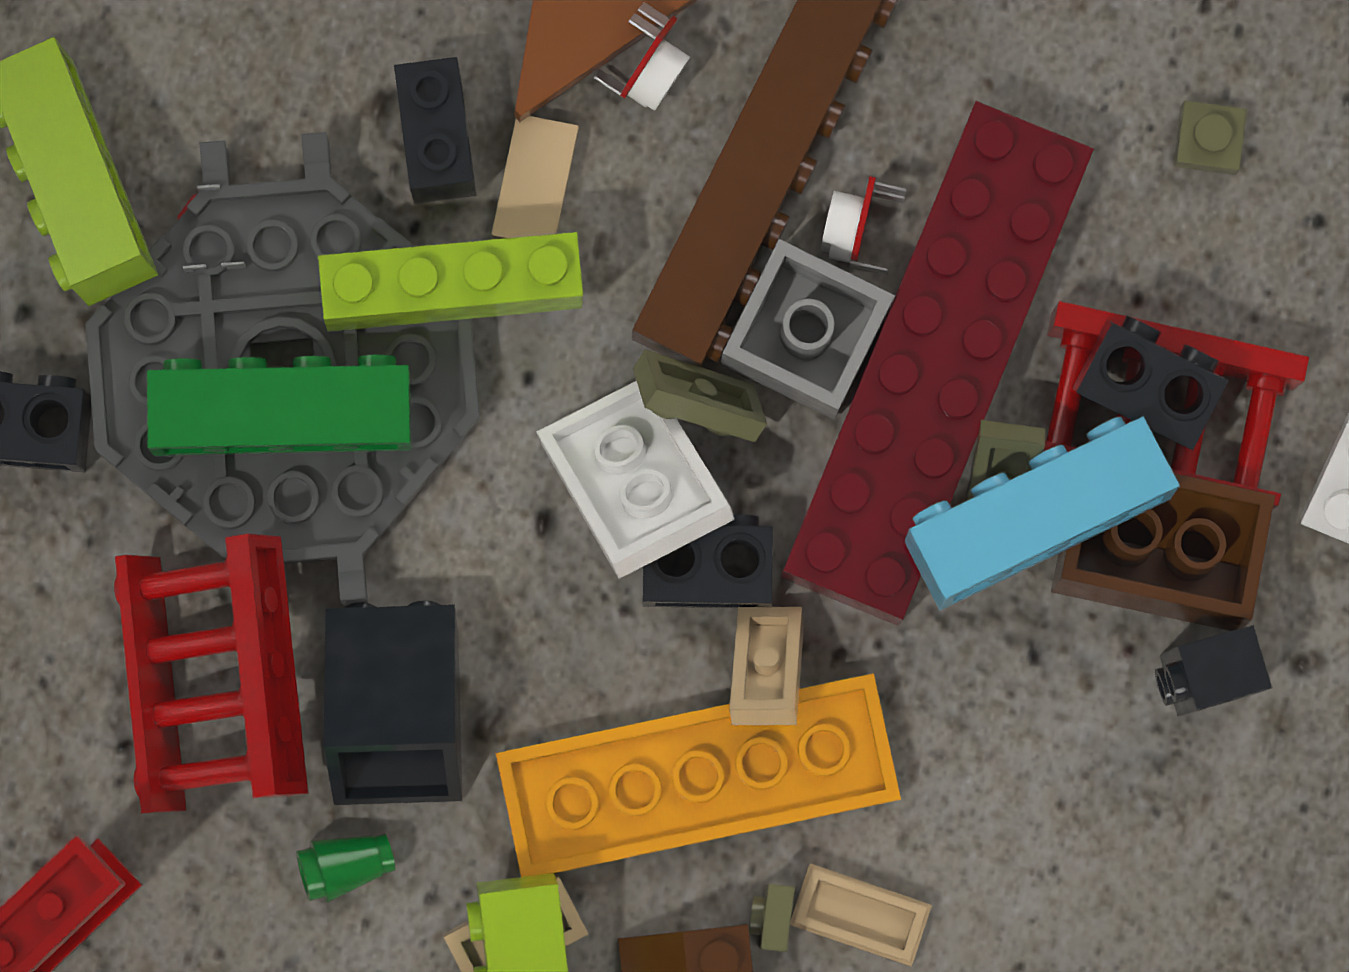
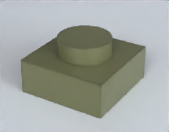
(1210, 137)
(772, 917)

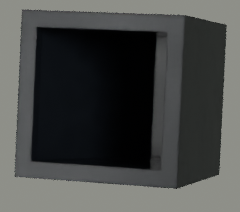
(392, 704)

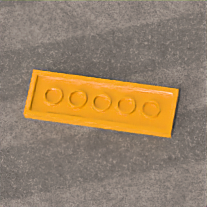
(695, 779)

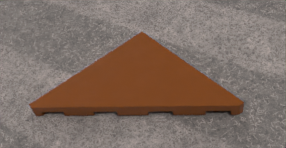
(575, 39)

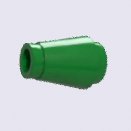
(343, 864)

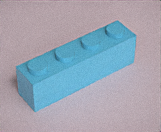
(1041, 511)

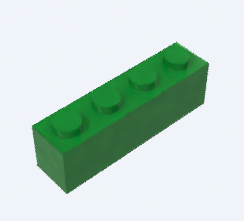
(279, 408)

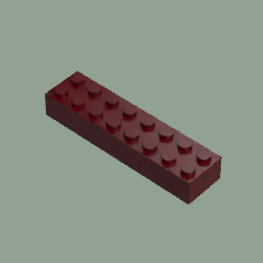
(937, 359)

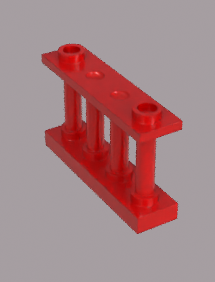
(1265, 368)
(266, 672)
(62, 906)

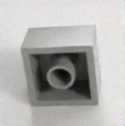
(806, 329)

